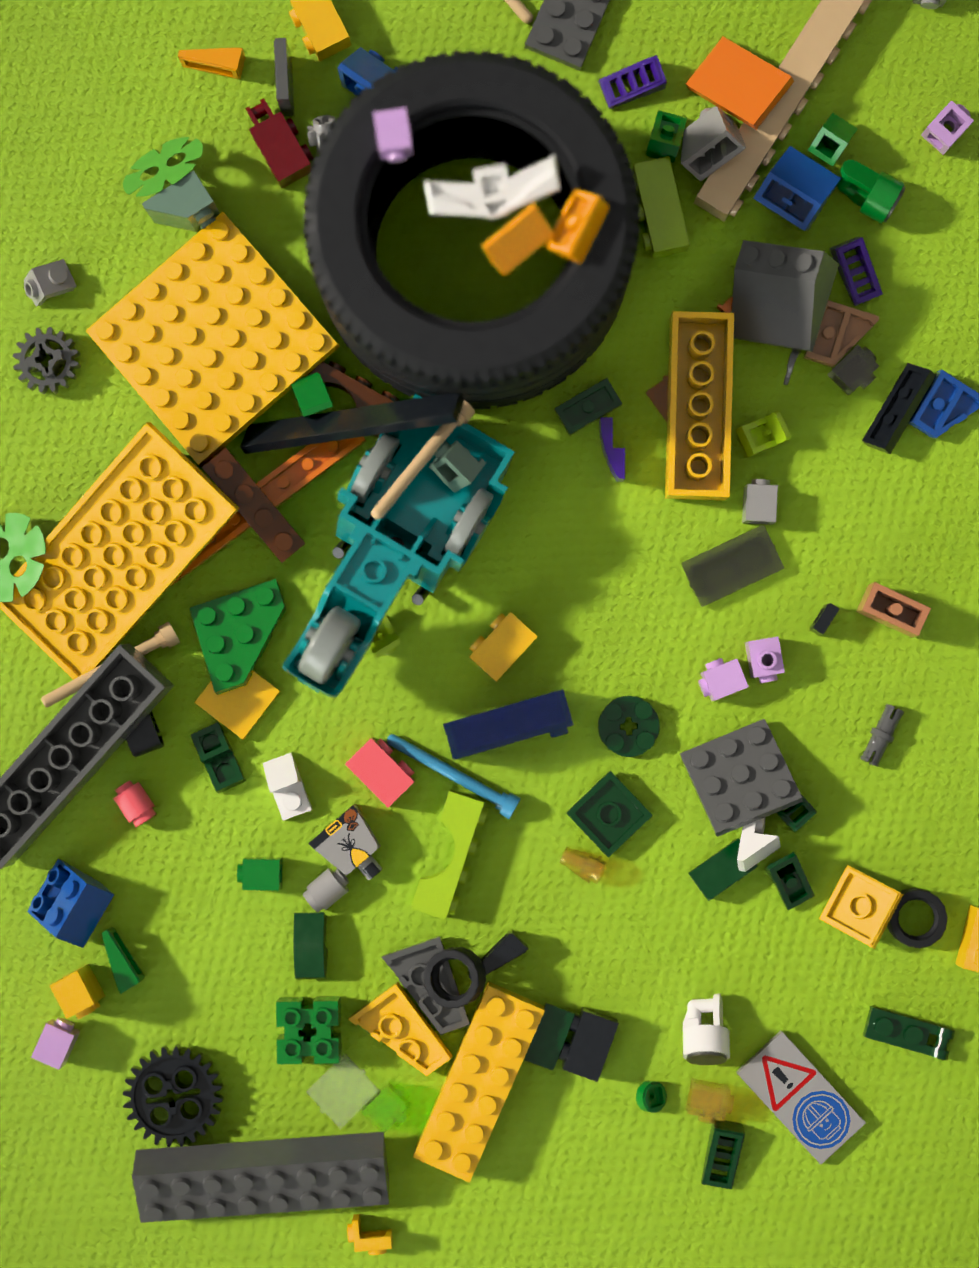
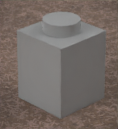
(759, 502)

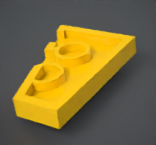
(402, 1027)

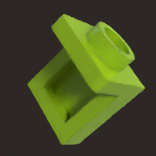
(763, 433)
(385, 640)

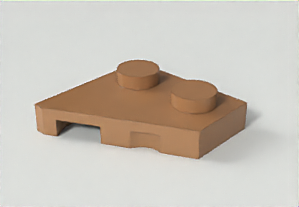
(839, 332)

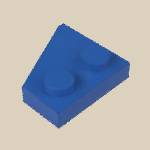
(944, 405)

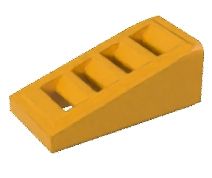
(218, 61)

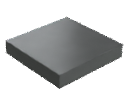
(284, 76)

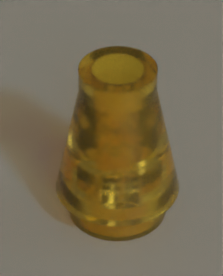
(586, 865)

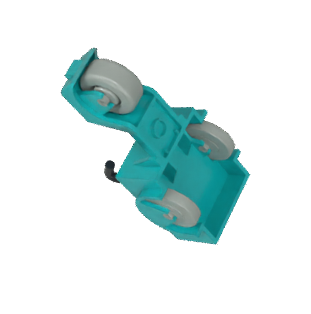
(414, 540)

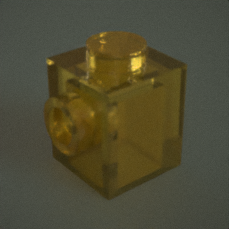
(709, 1101)

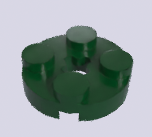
(640, 713)

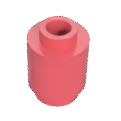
(134, 803)

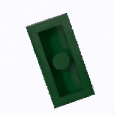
(719, 871)

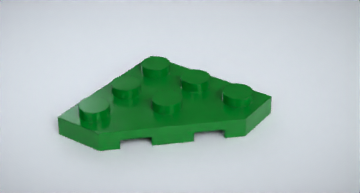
(237, 631)

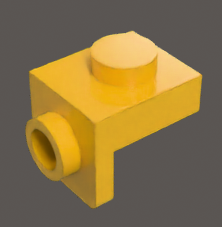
(372, 1241)

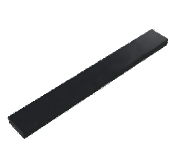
(353, 423)

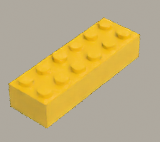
(699, 405)
(478, 1081)

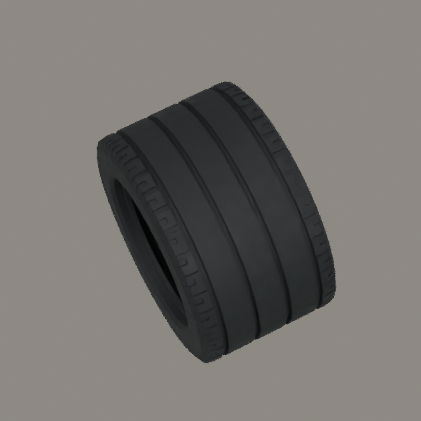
(458, 111)

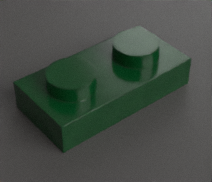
(588, 406)

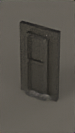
(732, 565)

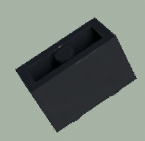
(589, 1043)

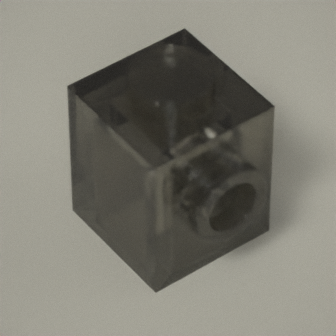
(855, 370)

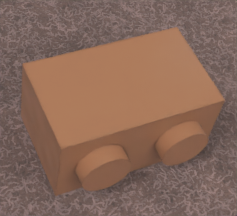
(893, 610)

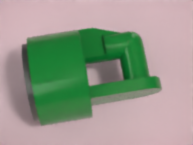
(872, 191)

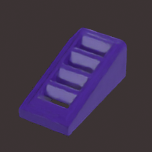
(629, 72)
(866, 266)

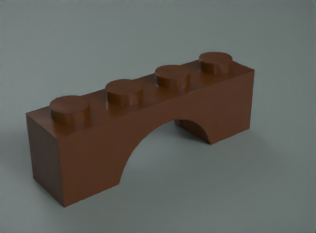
(357, 388)
(253, 504)

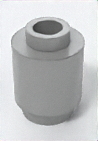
(326, 889)

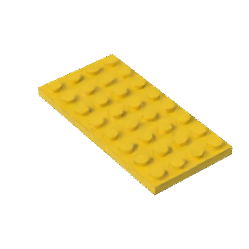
(119, 552)

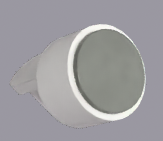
(705, 1042)

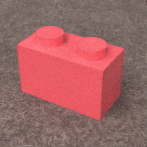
(380, 771)

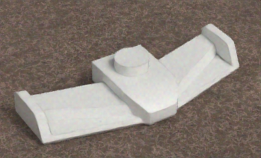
(494, 191)

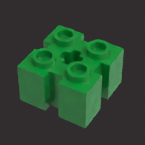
(323, 1016)

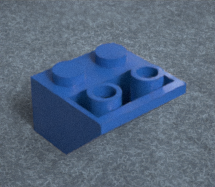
(797, 188)
(70, 903)

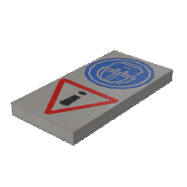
(800, 1097)

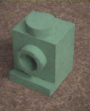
(455, 465)

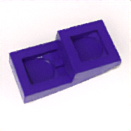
(614, 456)

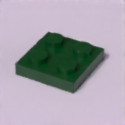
(609, 814)

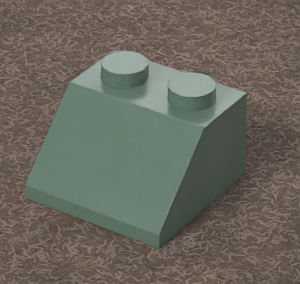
(183, 205)

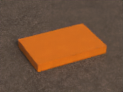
(739, 83)

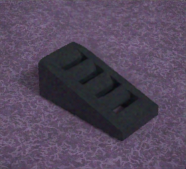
(504, 951)

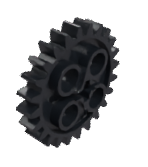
(179, 1121)

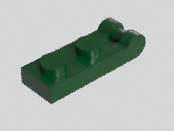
(907, 1032)

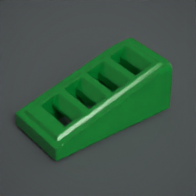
(123, 965)

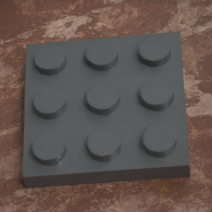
(741, 777)

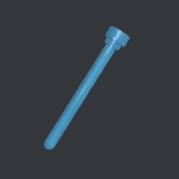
(504, 803)

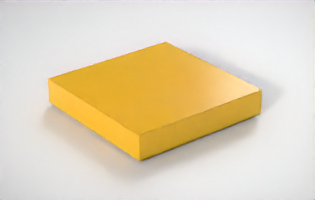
(239, 707)
(861, 906)

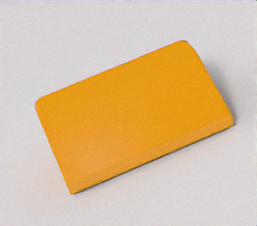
(578, 225)
(518, 240)

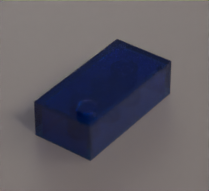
(509, 724)

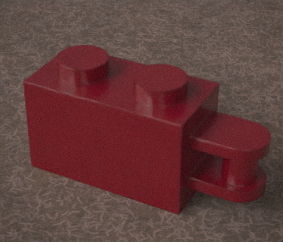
(279, 145)

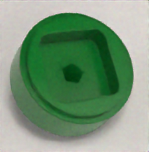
(651, 1096)

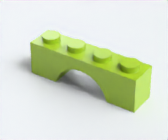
(436, 892)

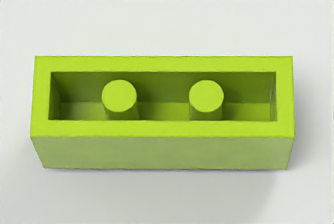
(660, 208)

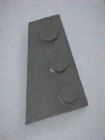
(410, 967)

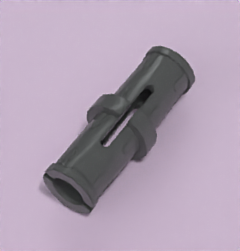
(882, 735)

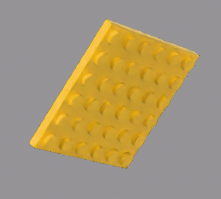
(212, 339)

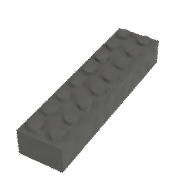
(75, 746)
(261, 1177)

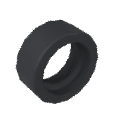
(937, 928)
(433, 985)

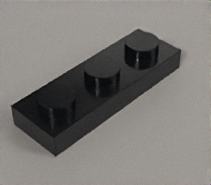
(899, 408)

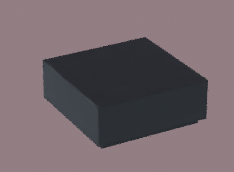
(824, 619)

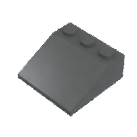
(781, 294)

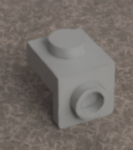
(48, 281)

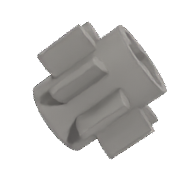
(318, 131)

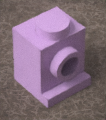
(940, 137)

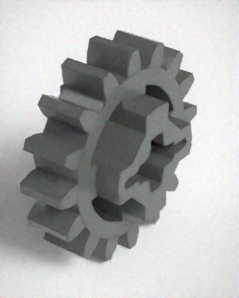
(33, 363)

